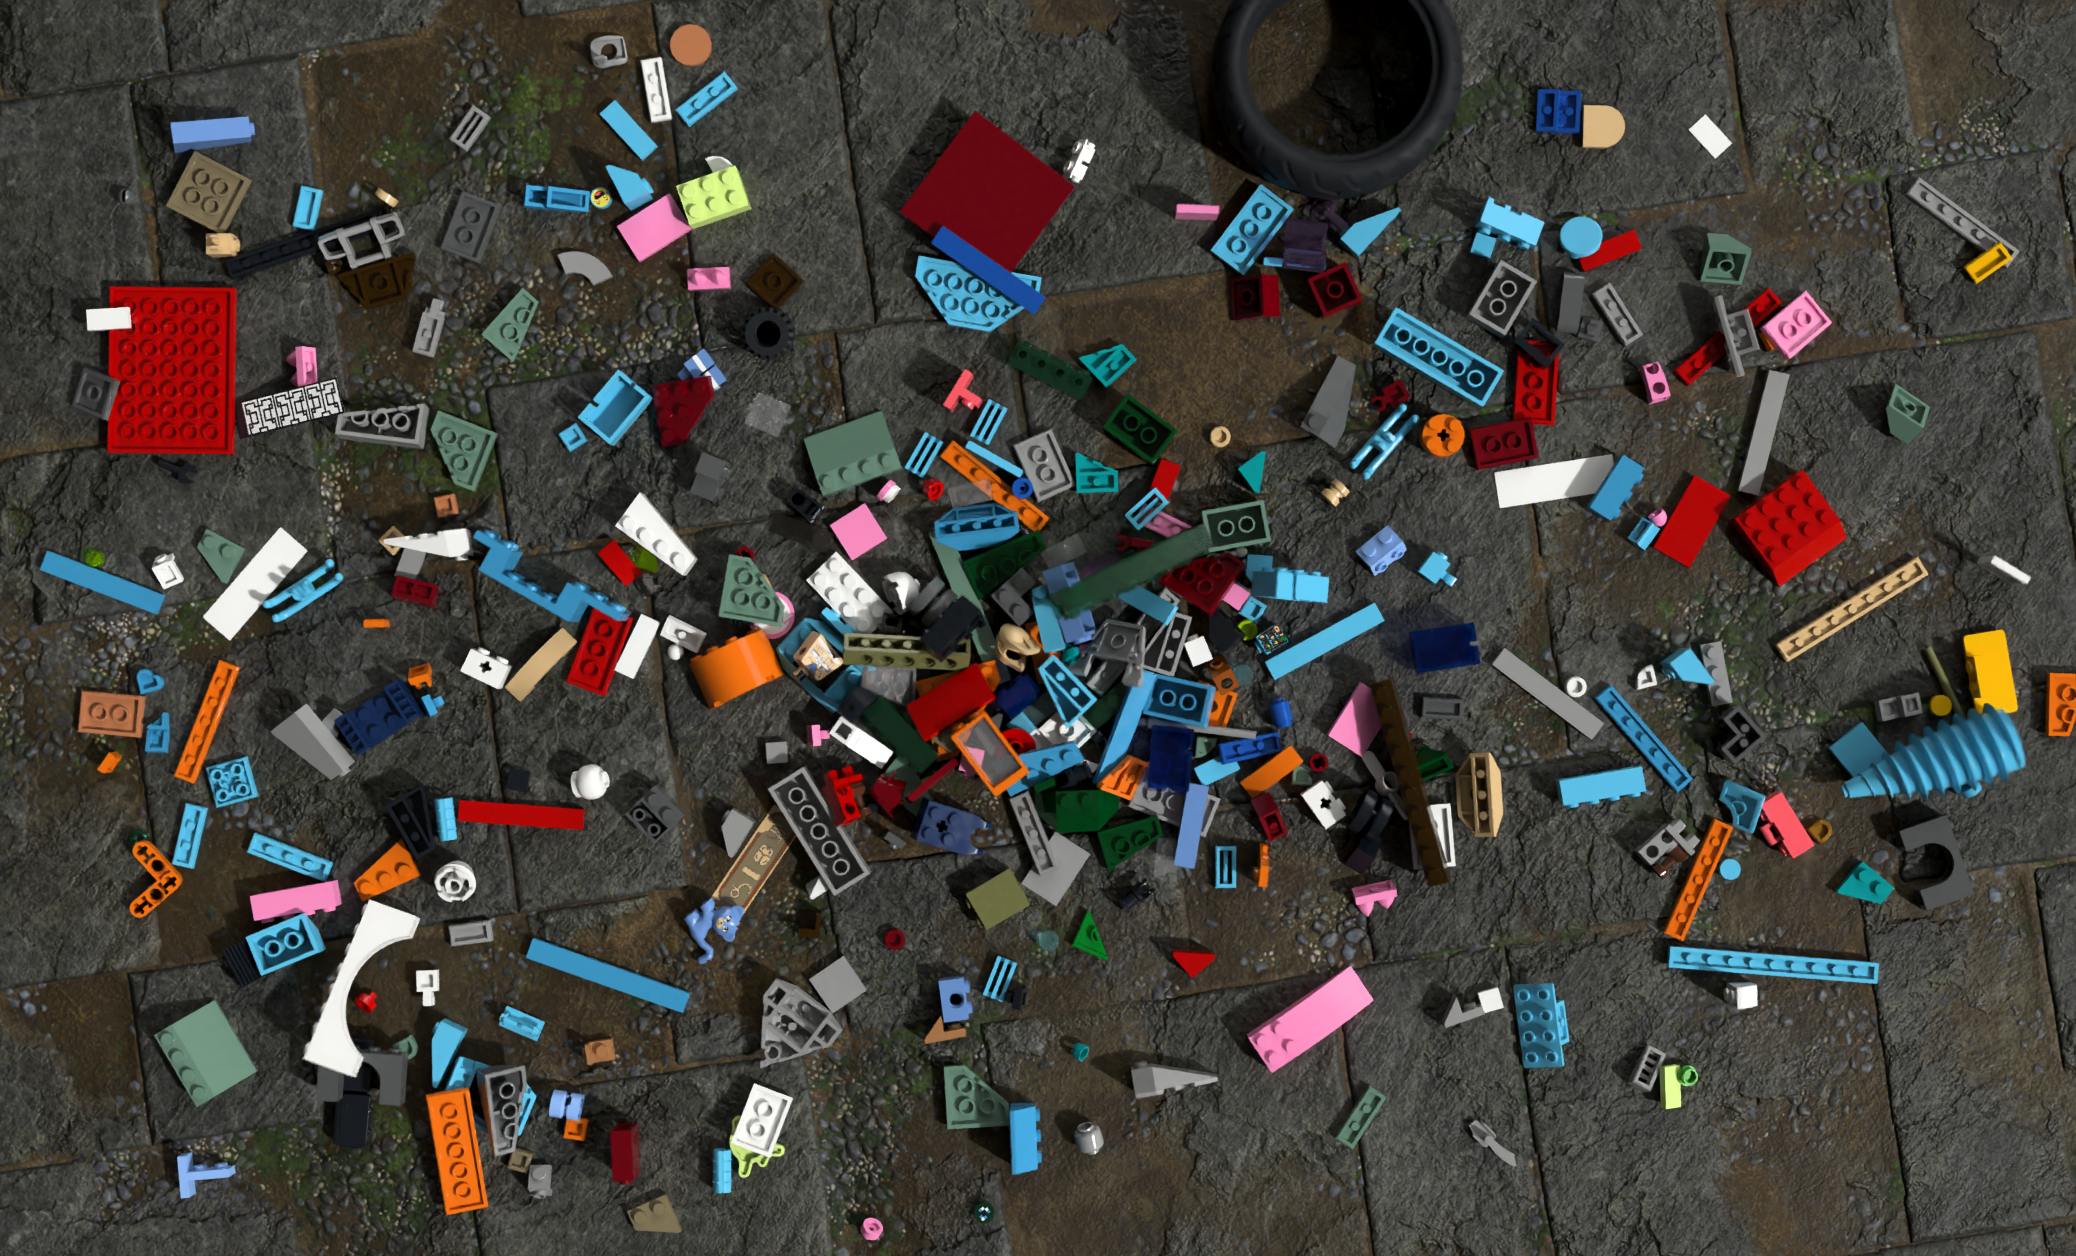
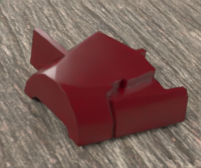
(888, 792)

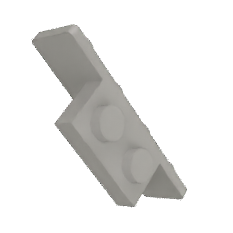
(1738, 333)

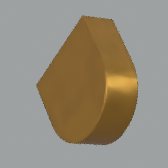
(1819, 830)

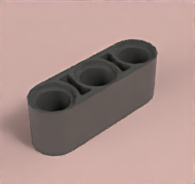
(1569, 302)

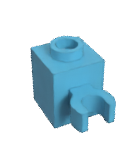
(1435, 568)

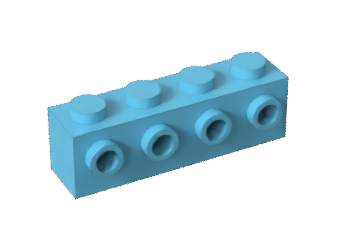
(1601, 785)

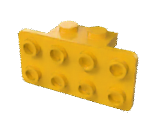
(1990, 671)

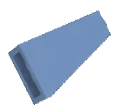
(211, 133)

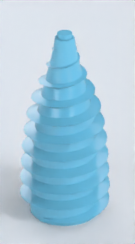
(1946, 758)

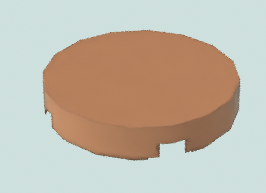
(690, 45)

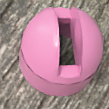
(1658, 517)

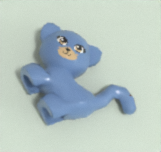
(724, 922)

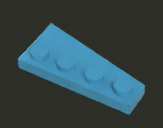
(1046, 763)

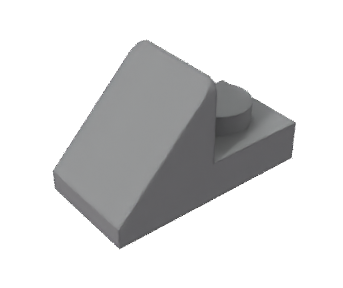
(1456, 1015)

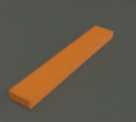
(1001, 491)
(207, 721)
(1697, 879)

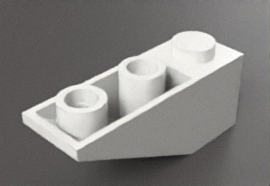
(861, 742)

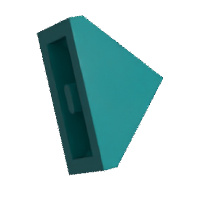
(1252, 472)

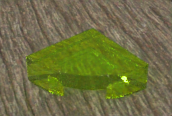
(648, 561)

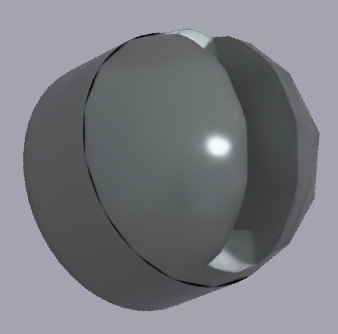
(130, 197)

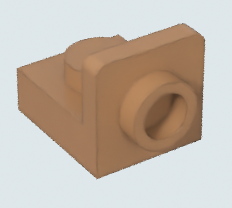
(599, 1051)

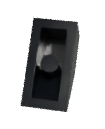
(1224, 632)

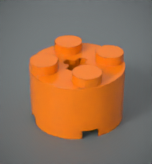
(1450, 427)

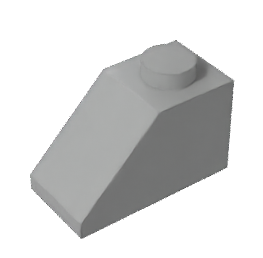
(735, 829)

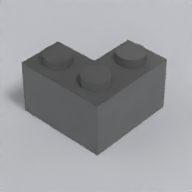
(710, 477)
(1010, 596)
(1743, 734)

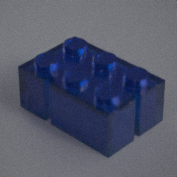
(1444, 647)
(1167, 759)

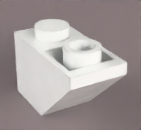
(1741, 994)

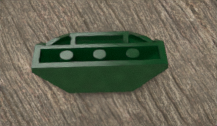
(1076, 809)

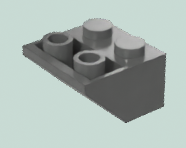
(656, 813)

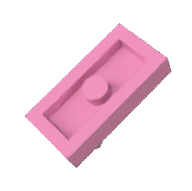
(708, 278)
(305, 361)
(1366, 895)

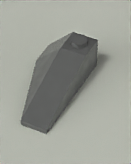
(1329, 409)
(501, 1097)

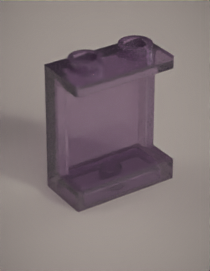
(1304, 245)

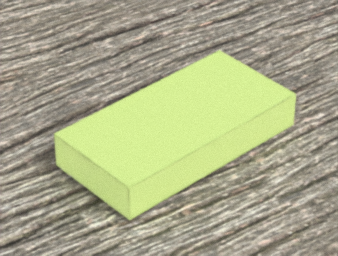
(1670, 1087)

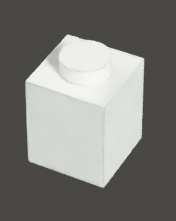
(1197, 650)

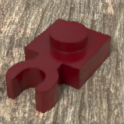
(1394, 394)

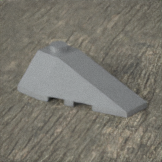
(1154, 1078)

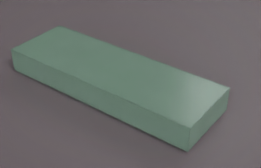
(1360, 1117)

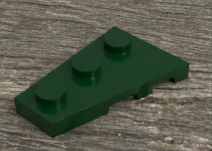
(1127, 838)

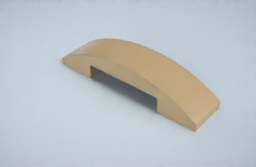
(540, 664)

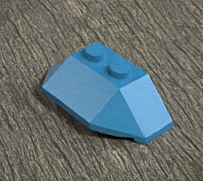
(976, 526)

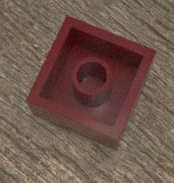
(1333, 291)

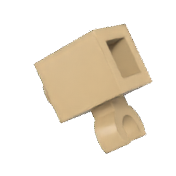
(222, 245)

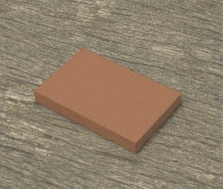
(111, 714)

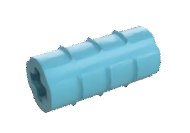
(445, 819)
(722, 1170)

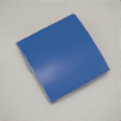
(1558, 111)

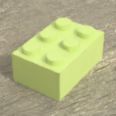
(713, 197)

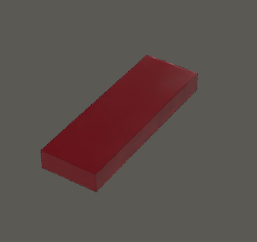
(932, 780)

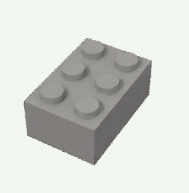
(1501, 299)

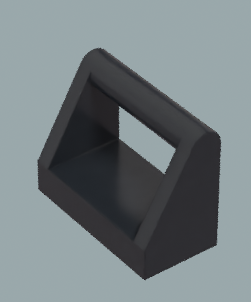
(1530, 351)

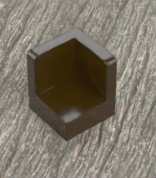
(810, 924)

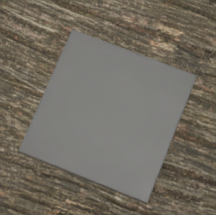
(838, 984)

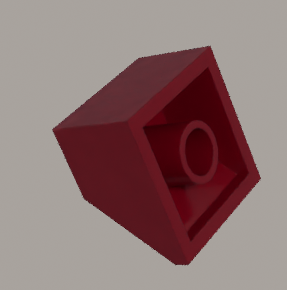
(1255, 297)

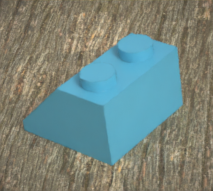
(631, 187)
(1685, 667)

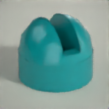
(1080, 1051)

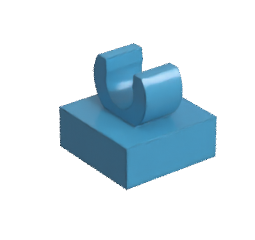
(430, 705)

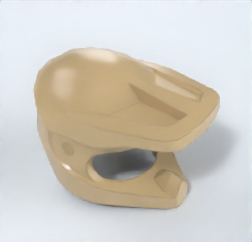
(1016, 639)

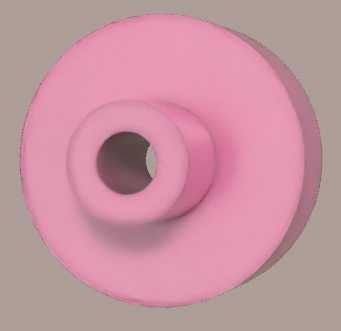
(871, 1229)

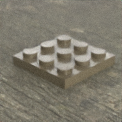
(209, 193)

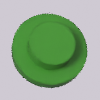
(1687, 1075)

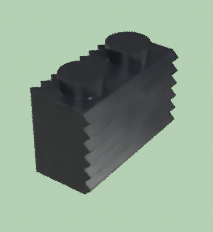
(241, 963)

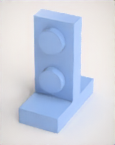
(190, 1173)

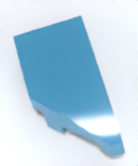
(158, 735)

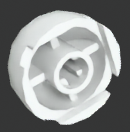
(901, 589)

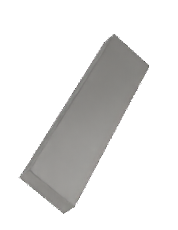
(1034, 833)

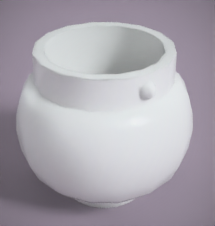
(589, 782)

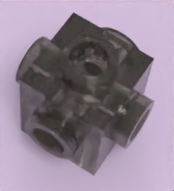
(891, 625)

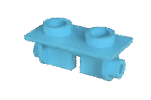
(521, 1023)

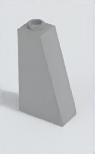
(314, 743)

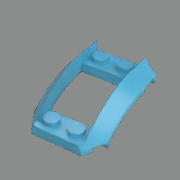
(841, 687)
(463, 1076)

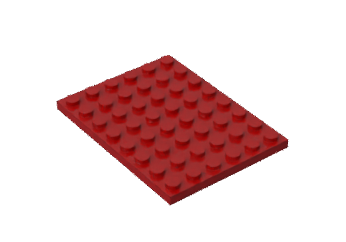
(174, 371)

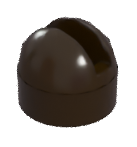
(332, 270)

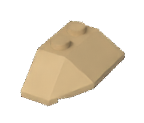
(1479, 794)

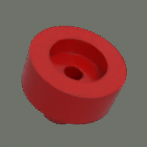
(932, 489)
(366, 1002)

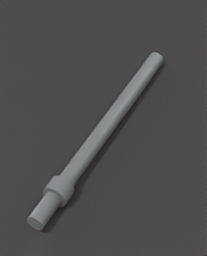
(1210, 730)

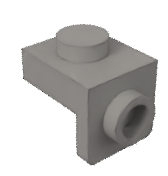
(540, 1181)

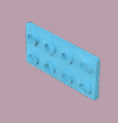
(1540, 1025)

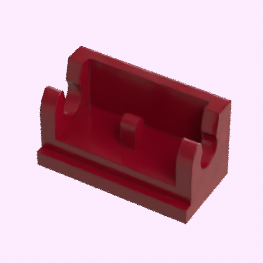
(415, 592)

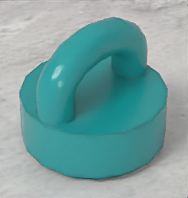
(1071, 655)

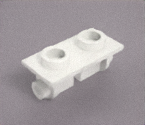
(1081, 152)

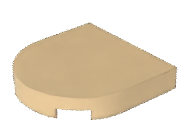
(1601, 126)

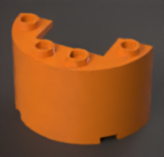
(736, 667)

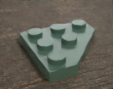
(463, 448)
(749, 595)
(972, 1101)

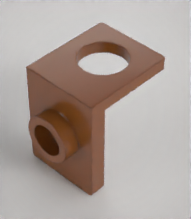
(1220, 670)

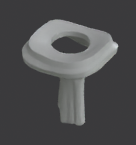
(600, 60)

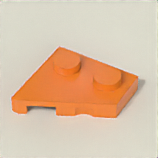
(1124, 777)

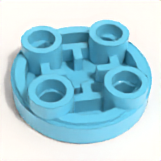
(1580, 237)

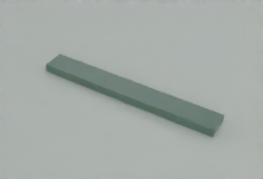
(961, 585)

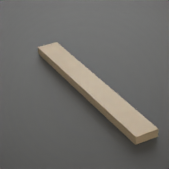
(1851, 609)

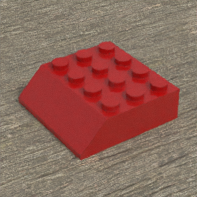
(1789, 527)

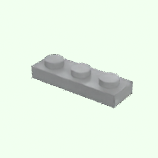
(1714, 663)

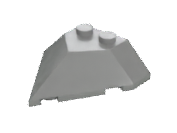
(794, 1024)

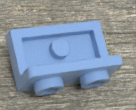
(1381, 550)

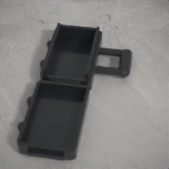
(355, 1108)

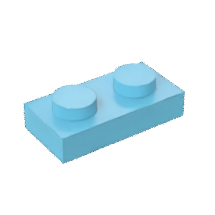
(832, 618)

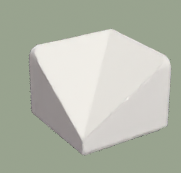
(816, 887)

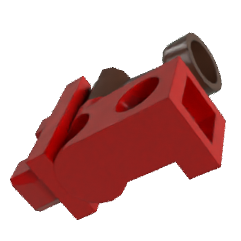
(845, 796)

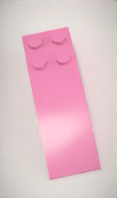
(1310, 1019)

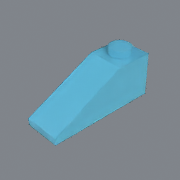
(1362, 233)
(1048, 625)
(445, 1045)

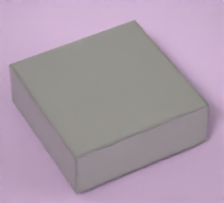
(776, 752)

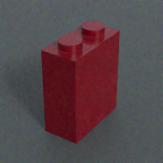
(625, 1153)

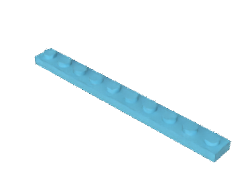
(1772, 964)

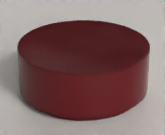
(894, 939)

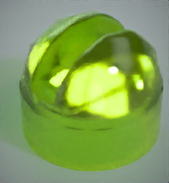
(97, 561)

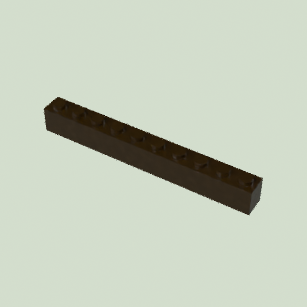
(1410, 782)

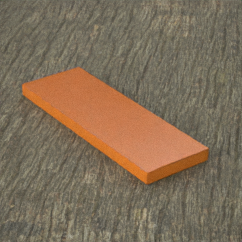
(457, 1150)

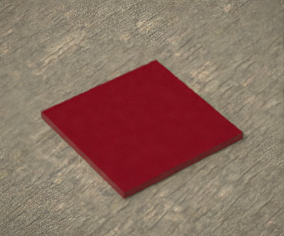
(989, 193)

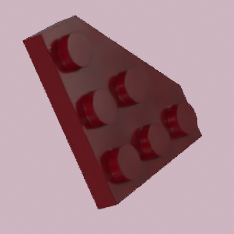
(680, 407)
(1204, 580)

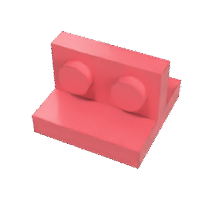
(959, 392)

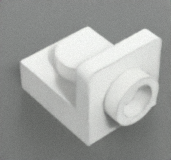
(167, 570)

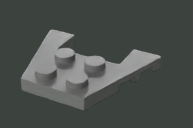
(1117, 643)

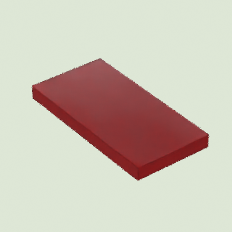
(1534, 387)
(1691, 521)
(599, 652)
(951, 702)

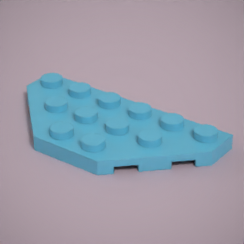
(965, 297)

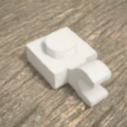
(427, 982)

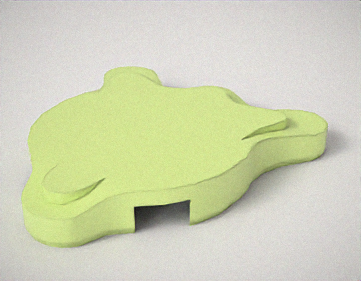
(747, 1157)

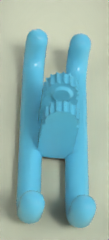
(1383, 441)
(304, 591)

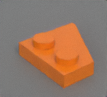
(1260, 873)

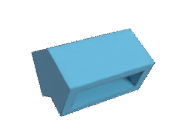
(1643, 534)

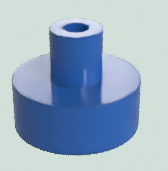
(1026, 486)

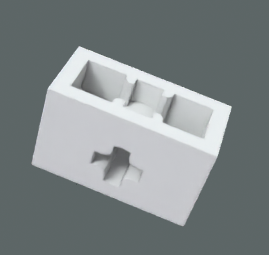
(474, 667)
(1313, 797)

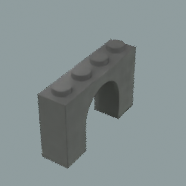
(1955, 881)
(391, 1069)

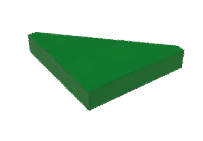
(1088, 938)

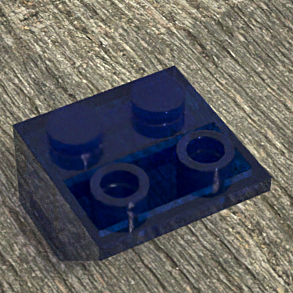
(1019, 695)

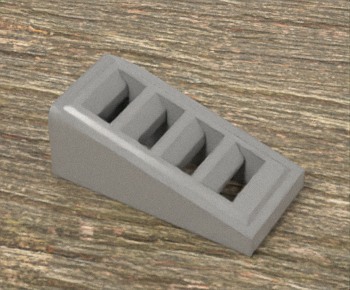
(1640, 1065)

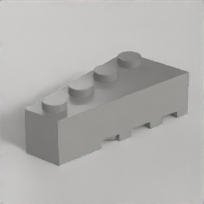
(393, 426)

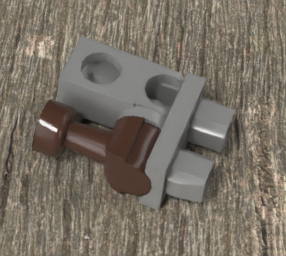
(1667, 841)

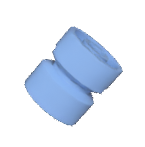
(566, 1105)

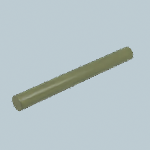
(1944, 681)

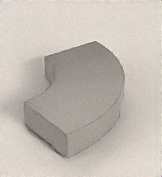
(586, 265)

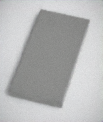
(1169, 805)

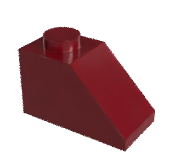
(1269, 816)

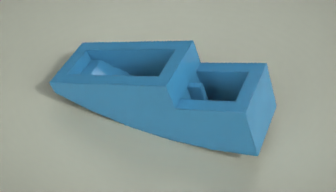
(555, 199)

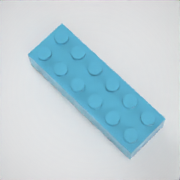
(1437, 358)

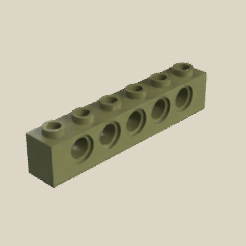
(899, 652)

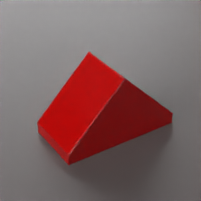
(1193, 961)

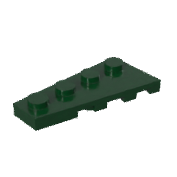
(998, 564)

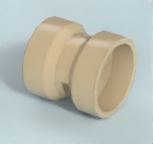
(1336, 491)

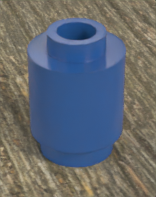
(1280, 713)

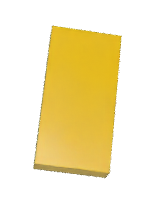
(1987, 262)

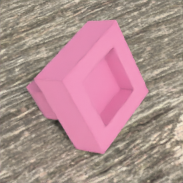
(815, 735)

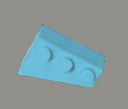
(1065, 690)

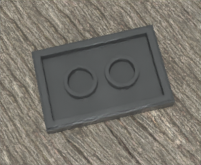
(470, 227)

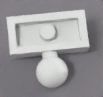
(683, 636)

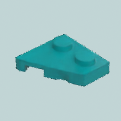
(1108, 364)
(1094, 476)
(1865, 884)

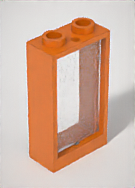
(989, 752)

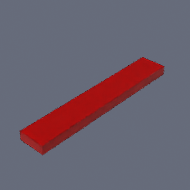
(1714, 347)
(521, 814)

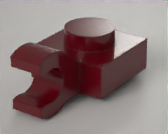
(1138, 544)

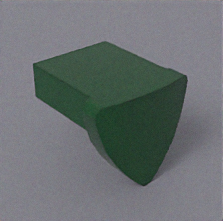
(1045, 784)

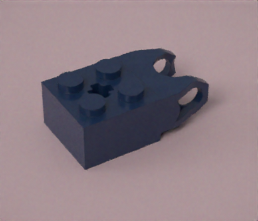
(955, 827)

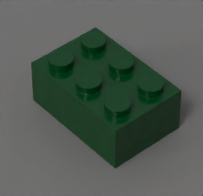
(1139, 429)

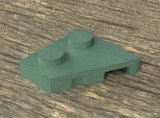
(220, 554)

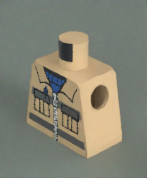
(815, 658)

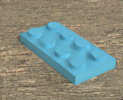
(1251, 230)

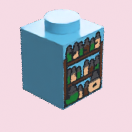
(1270, 639)

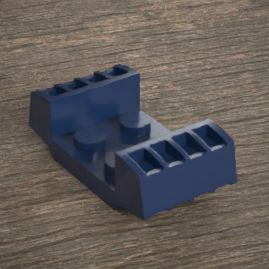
(379, 717)

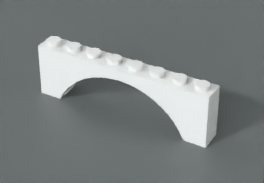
(331, 1040)

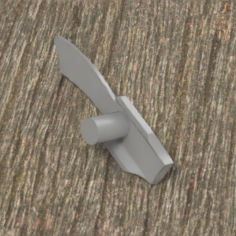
(1486, 1137)

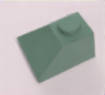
(1723, 259)
(1905, 414)

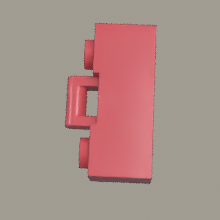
(1789, 830)

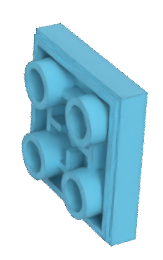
(232, 782)

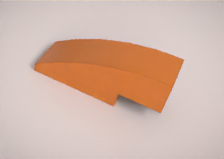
(1271, 771)

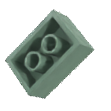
(1237, 525)

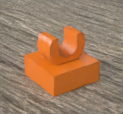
(420, 674)

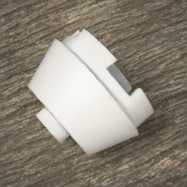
(455, 881)

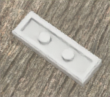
(656, 89)
(637, 646)

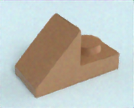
(939, 1033)

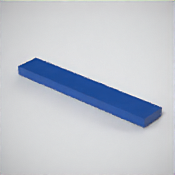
(988, 270)

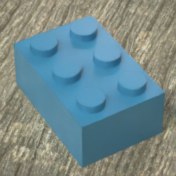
(1180, 701)

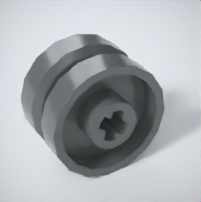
(932, 602)

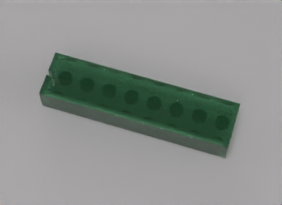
(1130, 571)

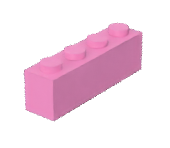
(295, 900)

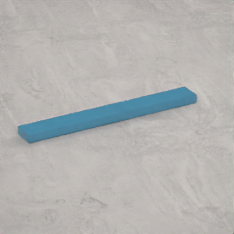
(608, 975)

